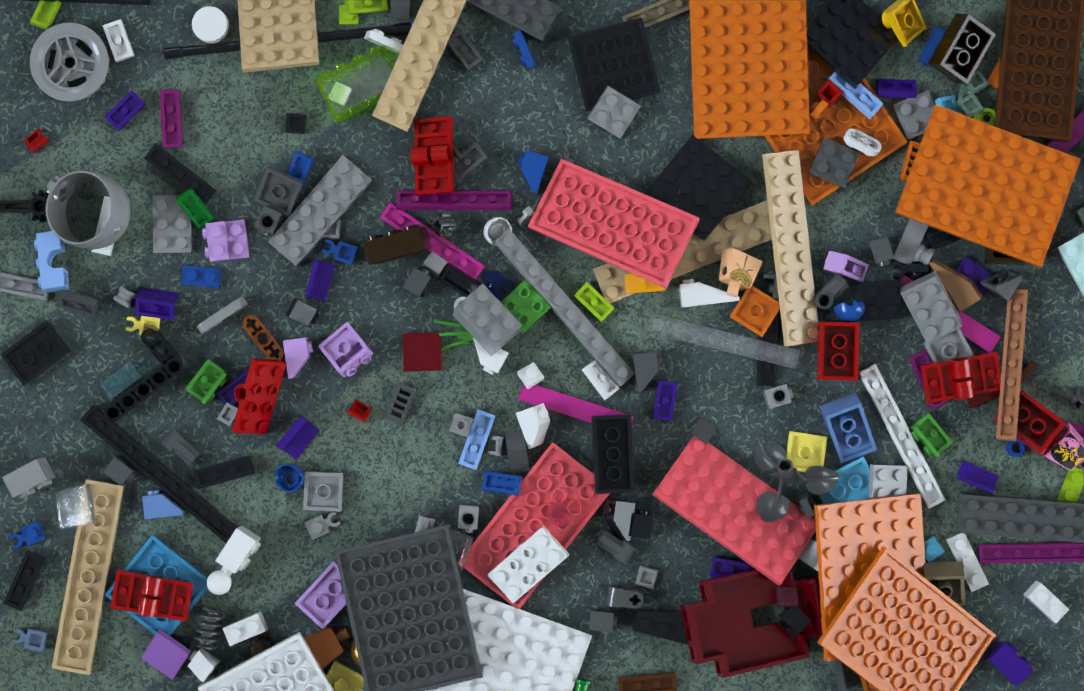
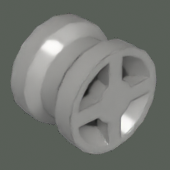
(923, 255)
(125, 297)

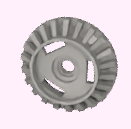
(63, 40)

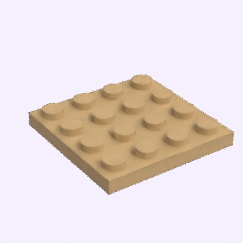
(277, 34)

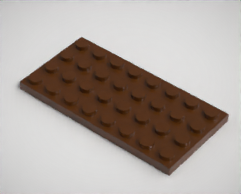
(1039, 68)

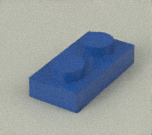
(520, 42)
(931, 45)
(201, 276)

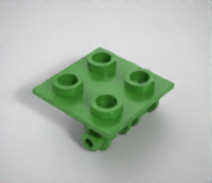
(526, 305)

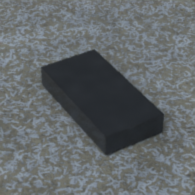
(459, 280)

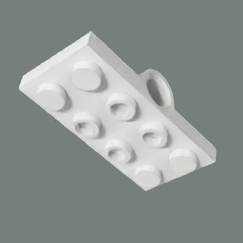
(528, 564)

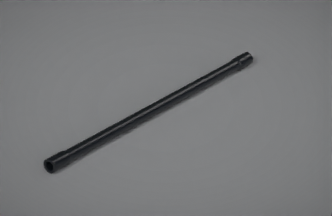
(179, 51)

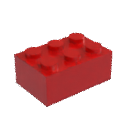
(837, 351)
(1036, 425)

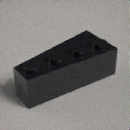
(661, 624)

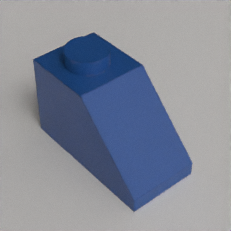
(533, 168)

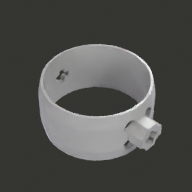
(56, 209)

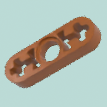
(250, 330)

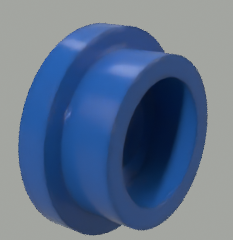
(1019, 452)

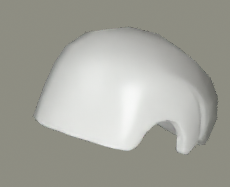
(494, 229)

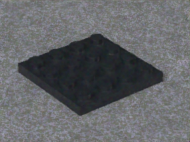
(849, 38)
(614, 58)
(700, 185)

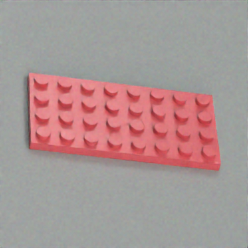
(613, 223)
(551, 479)
(722, 503)

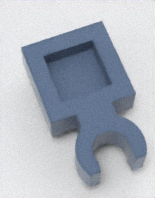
(33, 639)

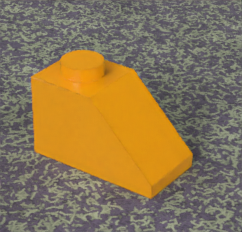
(635, 284)

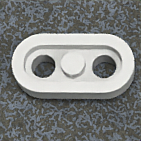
(862, 142)

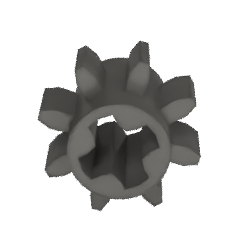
(444, 225)
(1076, 397)

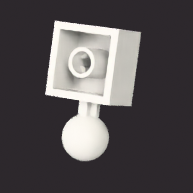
(233, 559)

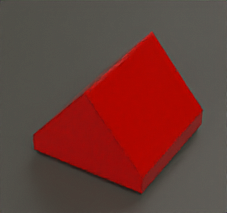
(36, 141)
(359, 411)

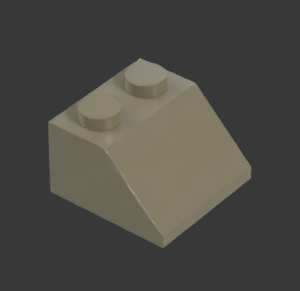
(947, 578)

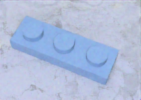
(859, 97)
(476, 439)

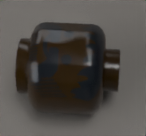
(259, 645)

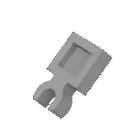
(319, 526)

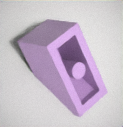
(846, 266)
(296, 354)

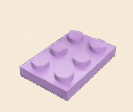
(323, 597)

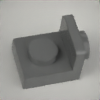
(773, 289)
(805, 503)

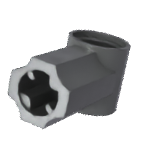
(831, 291)
(178, 444)
(618, 548)

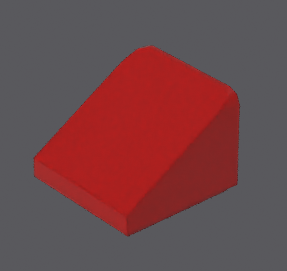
(829, 92)

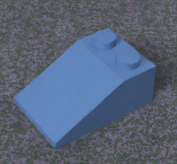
(848, 427)

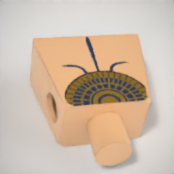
(738, 270)

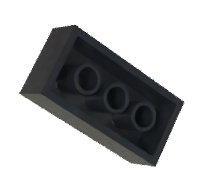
(612, 454)

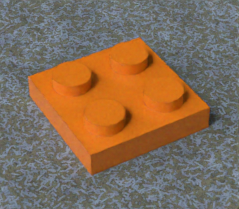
(755, 311)

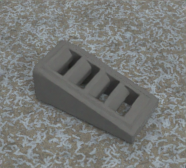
(412, 391)

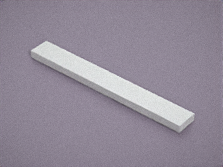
(901, 436)

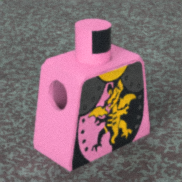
(1067, 449)

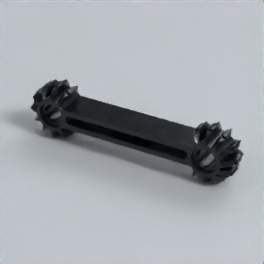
(33, 206)

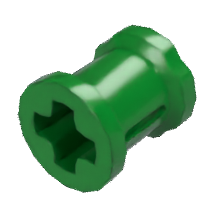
(582, 684)

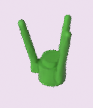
(461, 332)

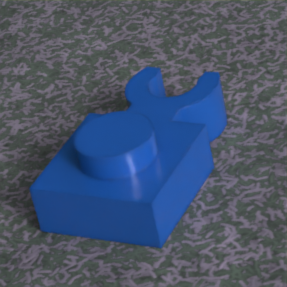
(343, 252)
(30, 534)

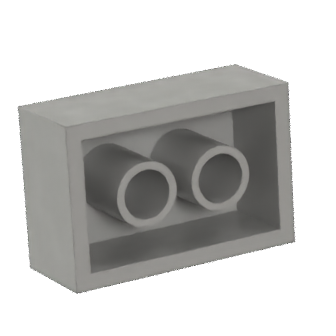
(931, 306)
(487, 319)

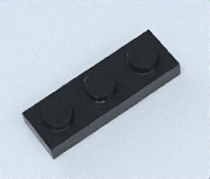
(224, 472)
(24, 580)

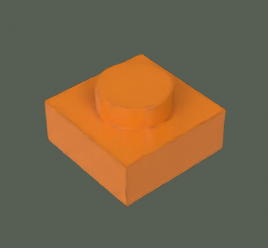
(817, 108)

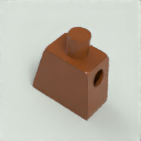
(327, 644)

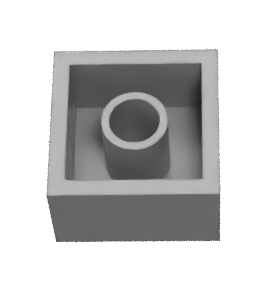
(29, 477)

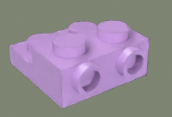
(226, 240)
(346, 350)

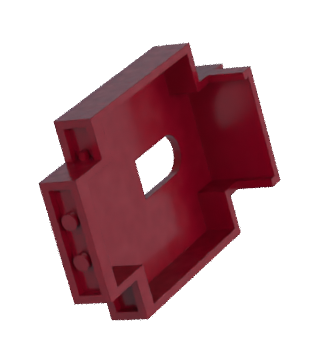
(723, 626)

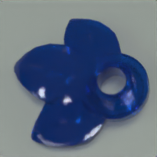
(495, 284)

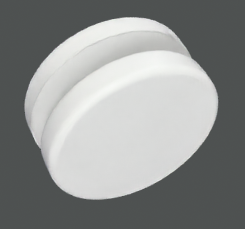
(210, 24)

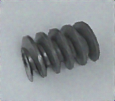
(209, 629)

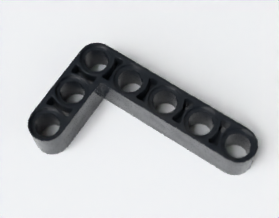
(148, 379)

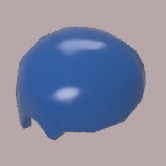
(850, 313)
(296, 479)

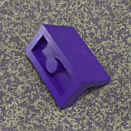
(320, 280)
(156, 303)
(298, 437)
(977, 477)

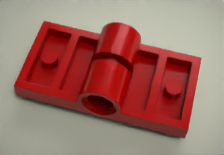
(433, 156)
(961, 377)
(258, 396)
(152, 595)

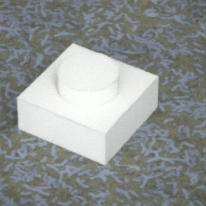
(530, 375)

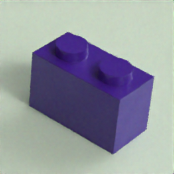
(1009, 663)

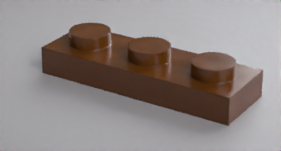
(648, 682)

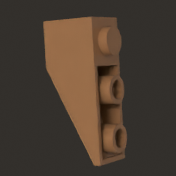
(960, 287)

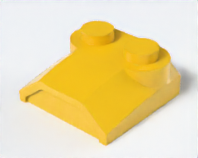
(905, 20)

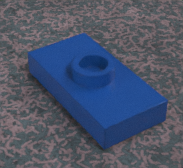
(300, 166)
(502, 483)

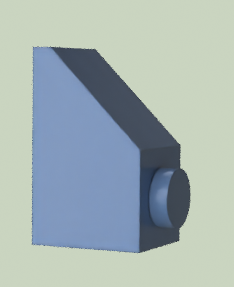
(160, 505)

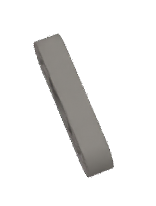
(217, 318)

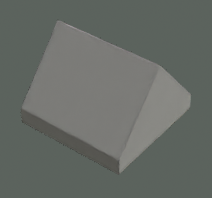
(434, 264)
(495, 445)

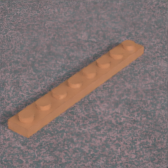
(1012, 366)

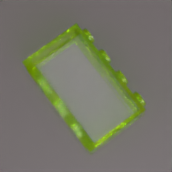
(365, 76)

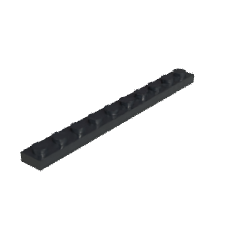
(159, 473)

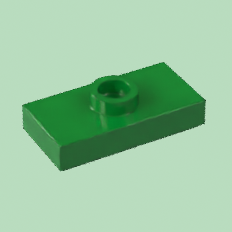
(195, 208)

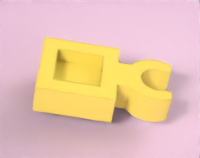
(142, 323)

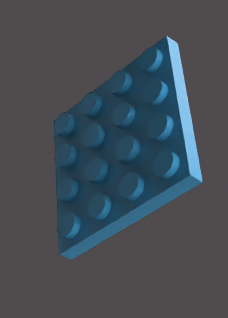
(162, 561)

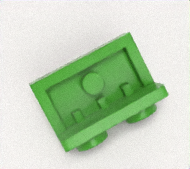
(207, 381)
(931, 435)

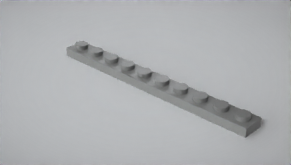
(564, 307)

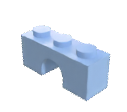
(50, 278)

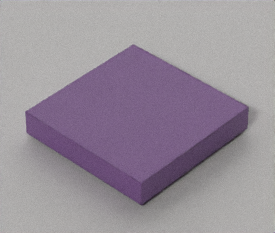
(166, 654)

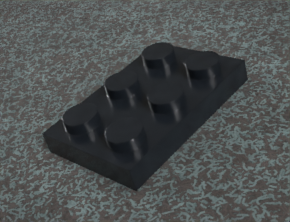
(35, 352)

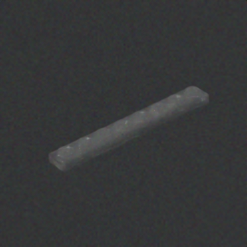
(723, 341)

